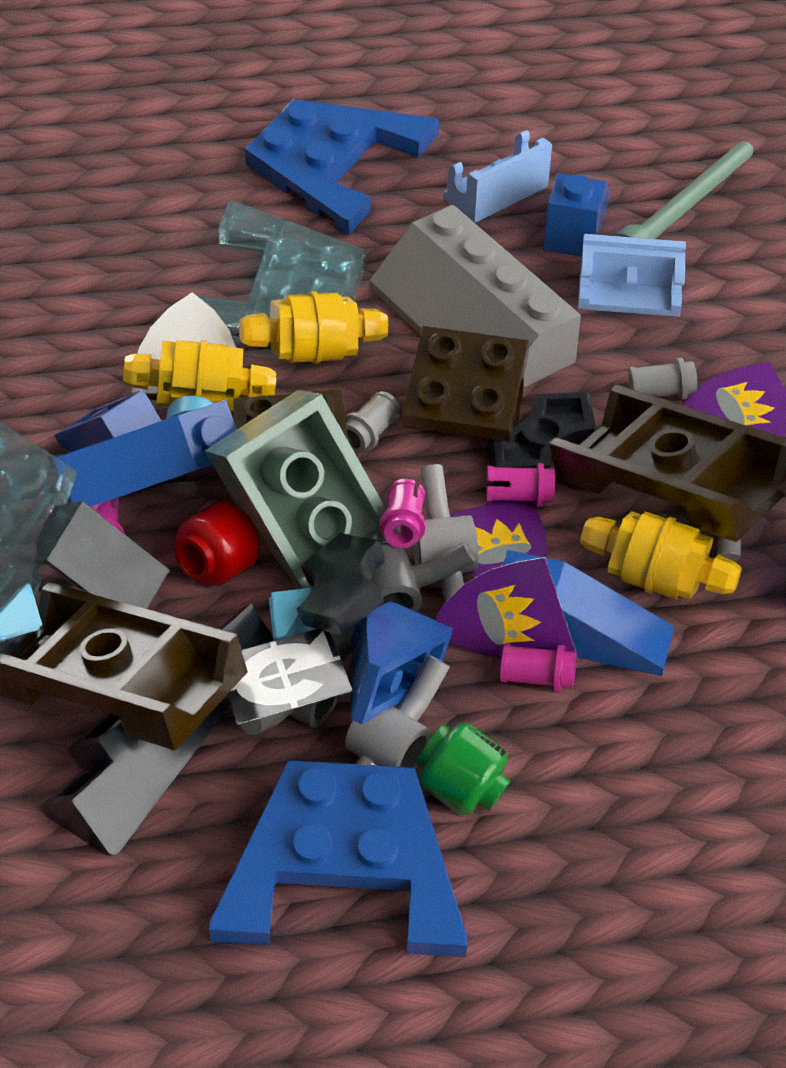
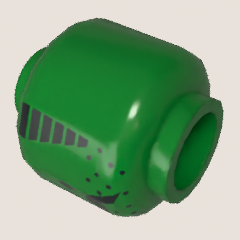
(463, 768)

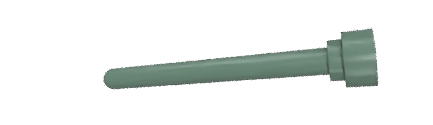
(690, 195)

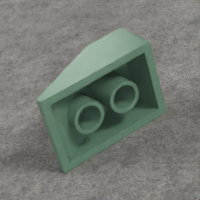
(298, 480)

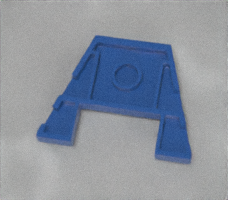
(319, 142)
(344, 831)

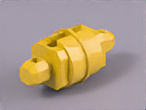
(313, 327)
(200, 371)
(660, 555)

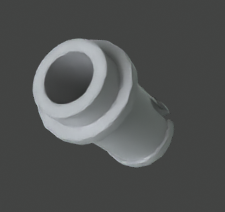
(665, 379)
(371, 421)

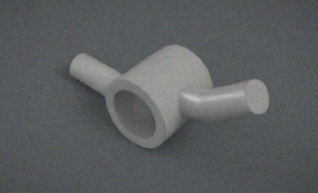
(442, 530)
(395, 735)

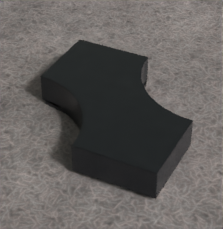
(554, 415)
(341, 584)

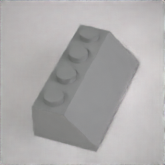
(462, 280)

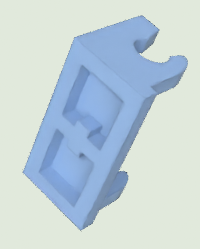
(502, 181)
(631, 275)

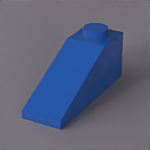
(147, 454)
(604, 623)
(389, 655)

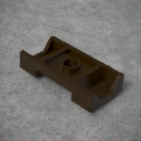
(681, 455)
(126, 662)

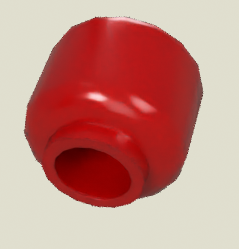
(217, 544)

